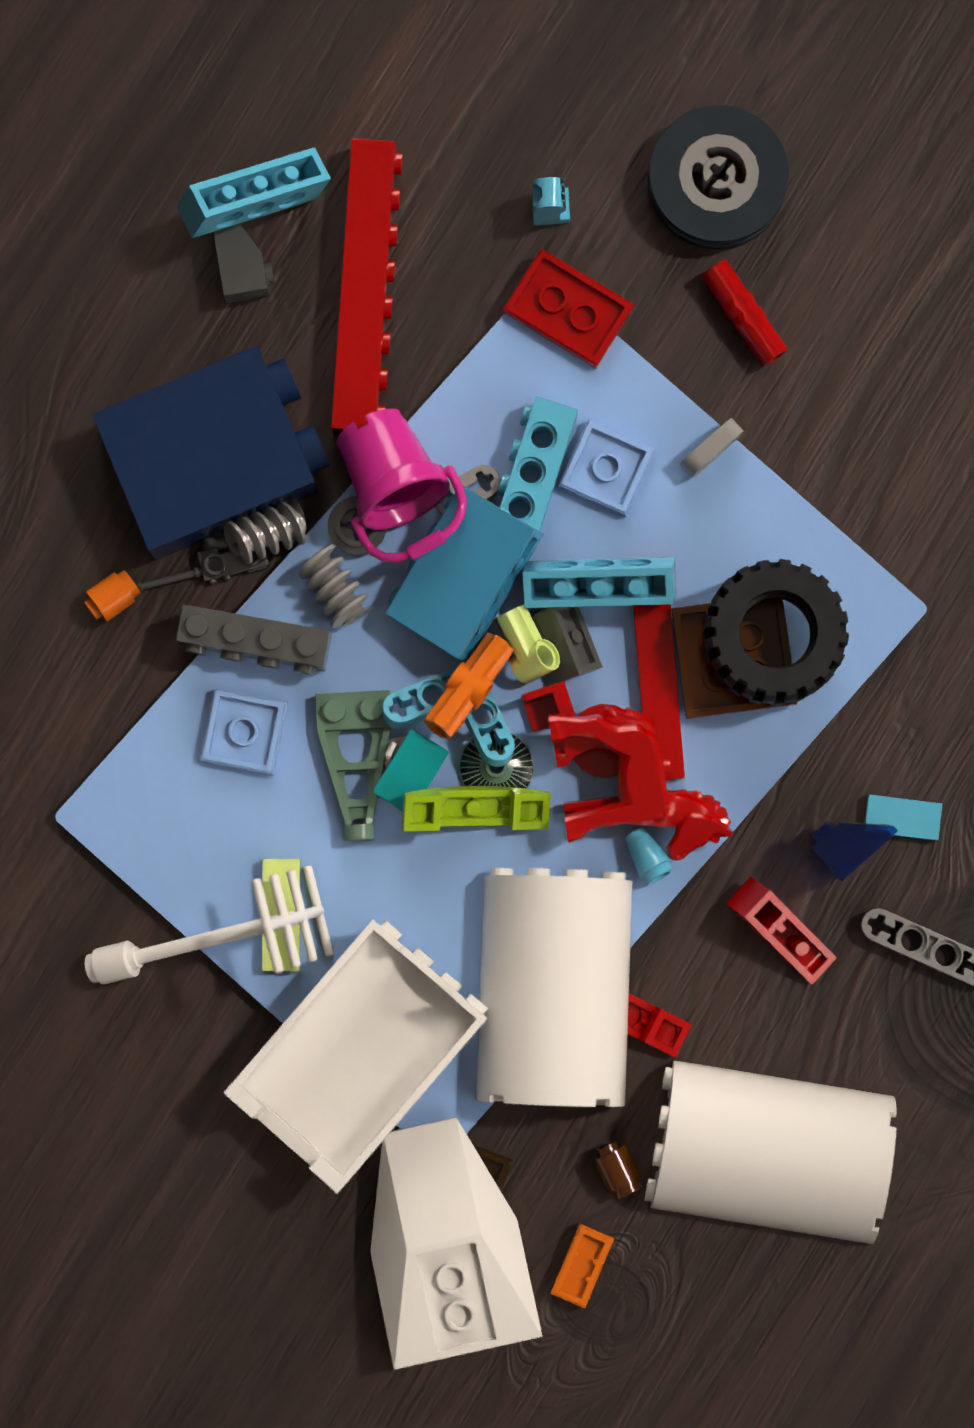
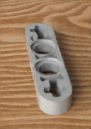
(926, 952)

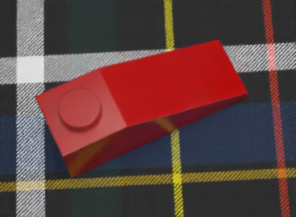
(781, 929)

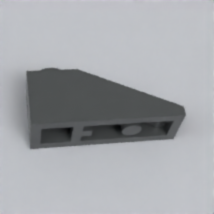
(241, 265)

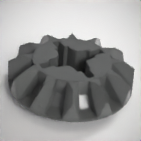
(344, 537)

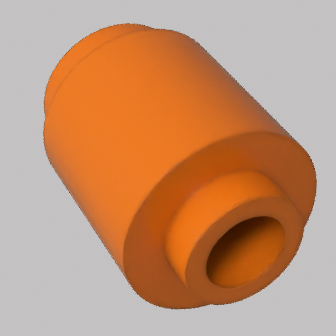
(111, 596)

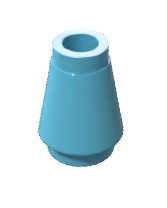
(649, 858)

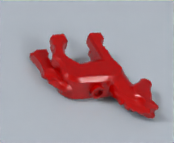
(641, 782)

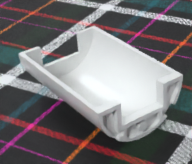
(554, 988)
(357, 1053)
(773, 1152)

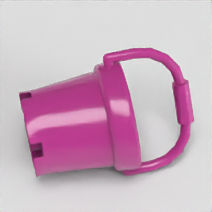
(396, 482)

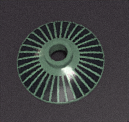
(516, 772)

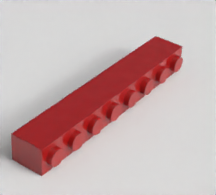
(364, 282)

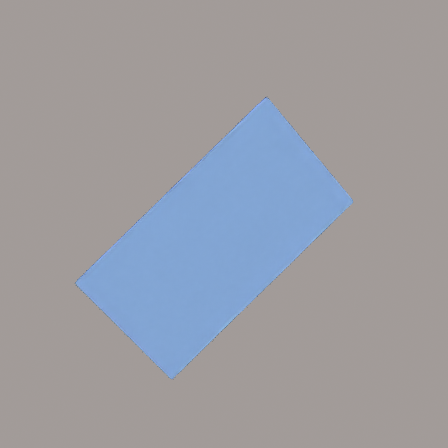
(198, 830)

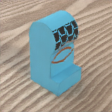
(550, 201)

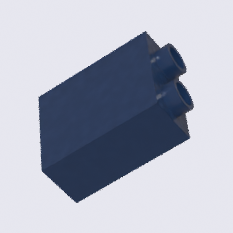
(210, 450)

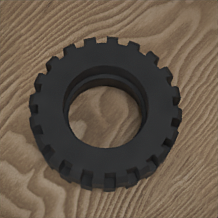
(811, 597)

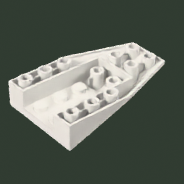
(446, 1249)

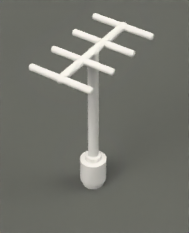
(124, 959)

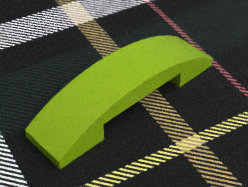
(476, 807)

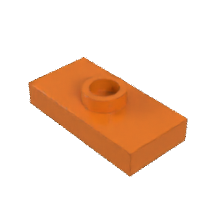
(582, 1265)

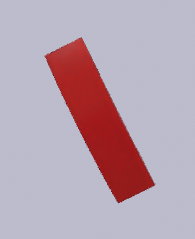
(656, 1026)

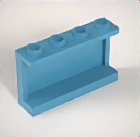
(463, 583)

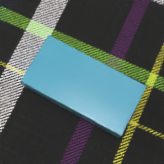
(908, 816)

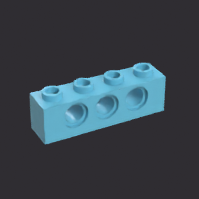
(253, 192)
(559, 423)
(599, 582)

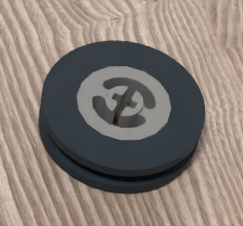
(687, 148)

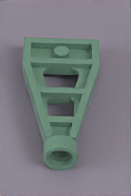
(348, 713)

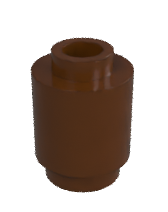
(617, 1169)

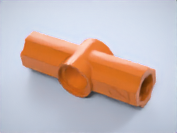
(468, 686)

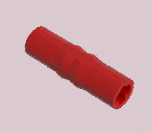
(744, 313)

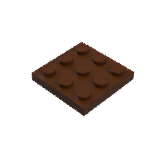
(763, 638)

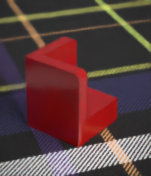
(545, 702)

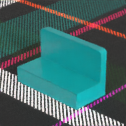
(410, 768)

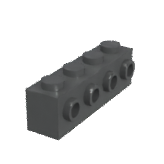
(253, 638)

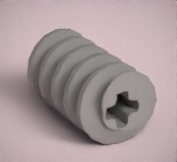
(266, 530)
(334, 588)

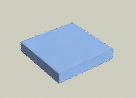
(606, 467)
(244, 731)

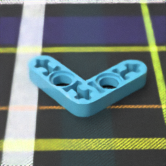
(412, 716)

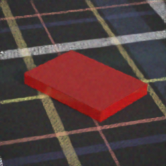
(568, 308)

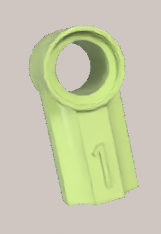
(532, 654)

